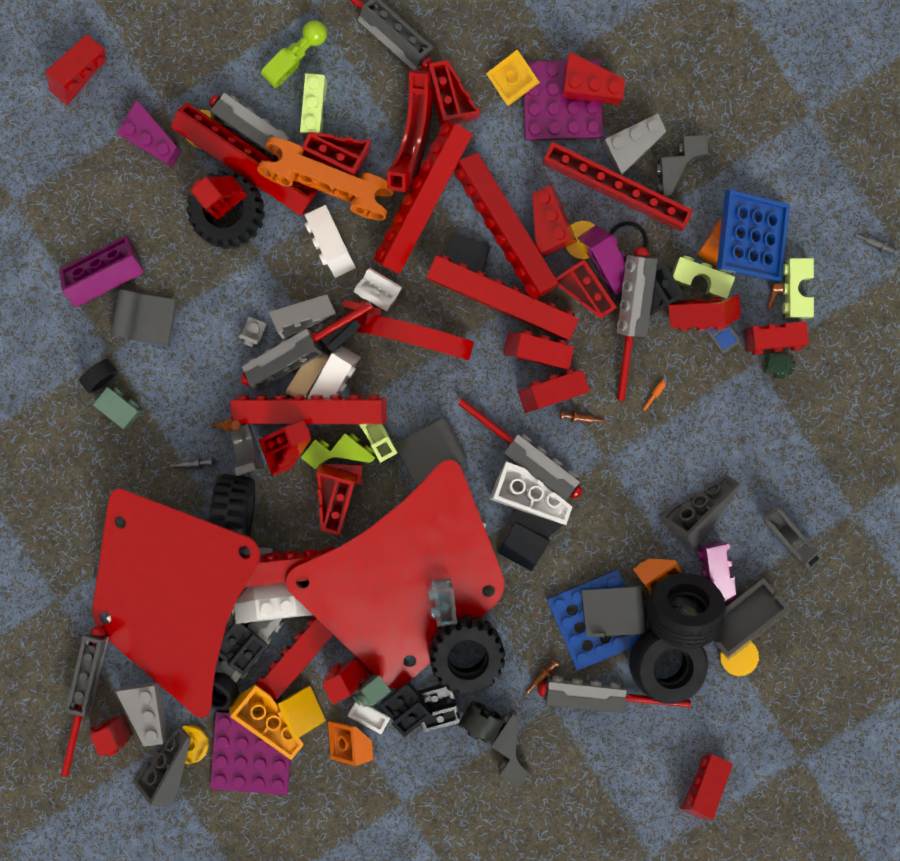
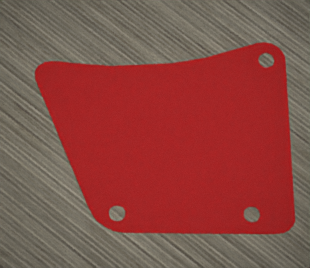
(378, 583)
(169, 593)

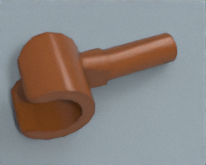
(776, 288)

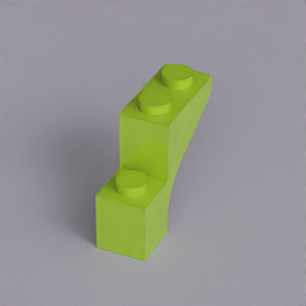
(345, 448)

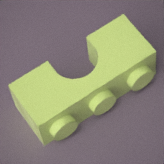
(312, 106)
(718, 281)
(795, 304)
(379, 441)

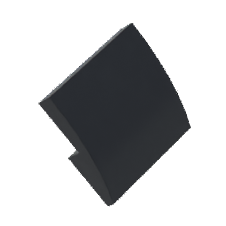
(468, 252)
(665, 289)
(336, 338)
(538, 524)
(524, 546)
(241, 647)
(442, 705)
(406, 709)

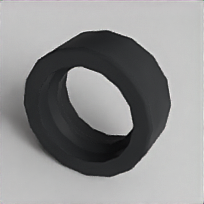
(98, 375)
(229, 688)

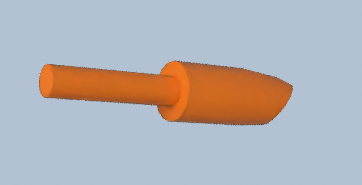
(655, 393)

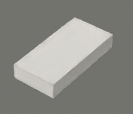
(369, 717)

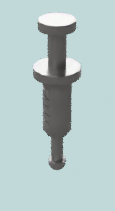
(878, 244)
(198, 463)

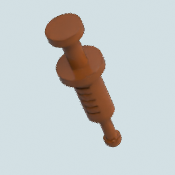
(579, 417)
(228, 425)
(543, 675)

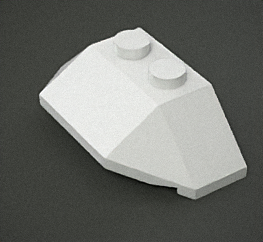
(268, 603)

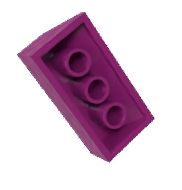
(100, 271)

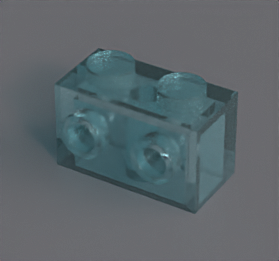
(443, 602)

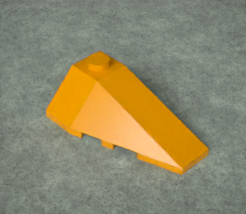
(263, 717)

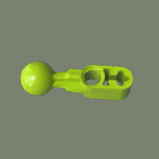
(289, 58)

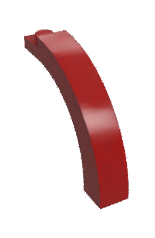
(416, 133)
(415, 335)

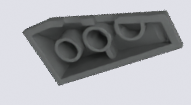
(697, 516)
(162, 776)

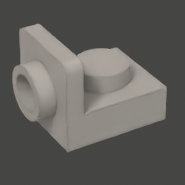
(253, 332)

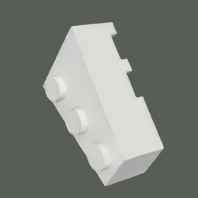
(329, 241)
(335, 373)

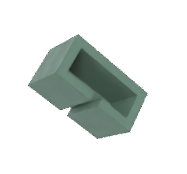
(117, 407)
(371, 691)

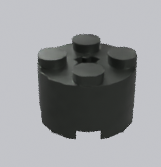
(481, 722)

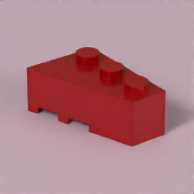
(75, 68)

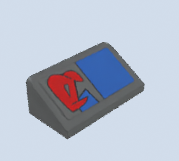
(724, 338)

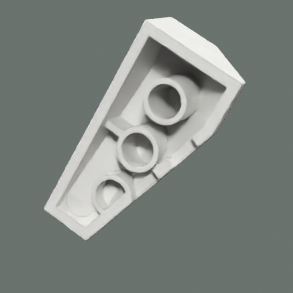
(522, 491)

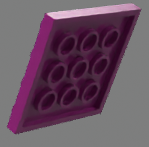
(555, 117)
(246, 761)

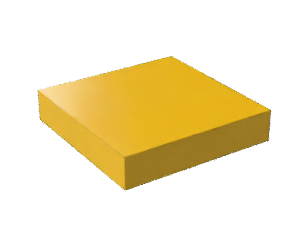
(512, 77)
(301, 712)

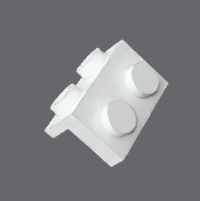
(378, 289)

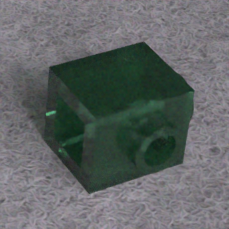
(779, 365)

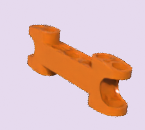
(296, 167)

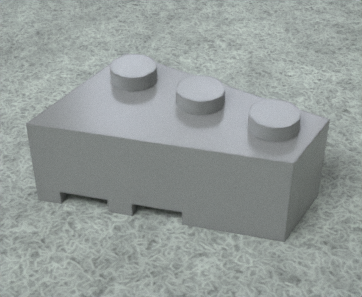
(632, 143)
(309, 314)
(146, 711)

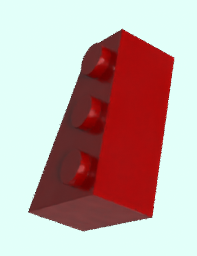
(591, 83)
(449, 95)
(337, 152)
(218, 194)
(551, 222)
(586, 289)
(704, 313)
(776, 337)
(539, 349)
(553, 390)
(285, 447)
(334, 497)
(343, 679)
(111, 735)
(707, 787)

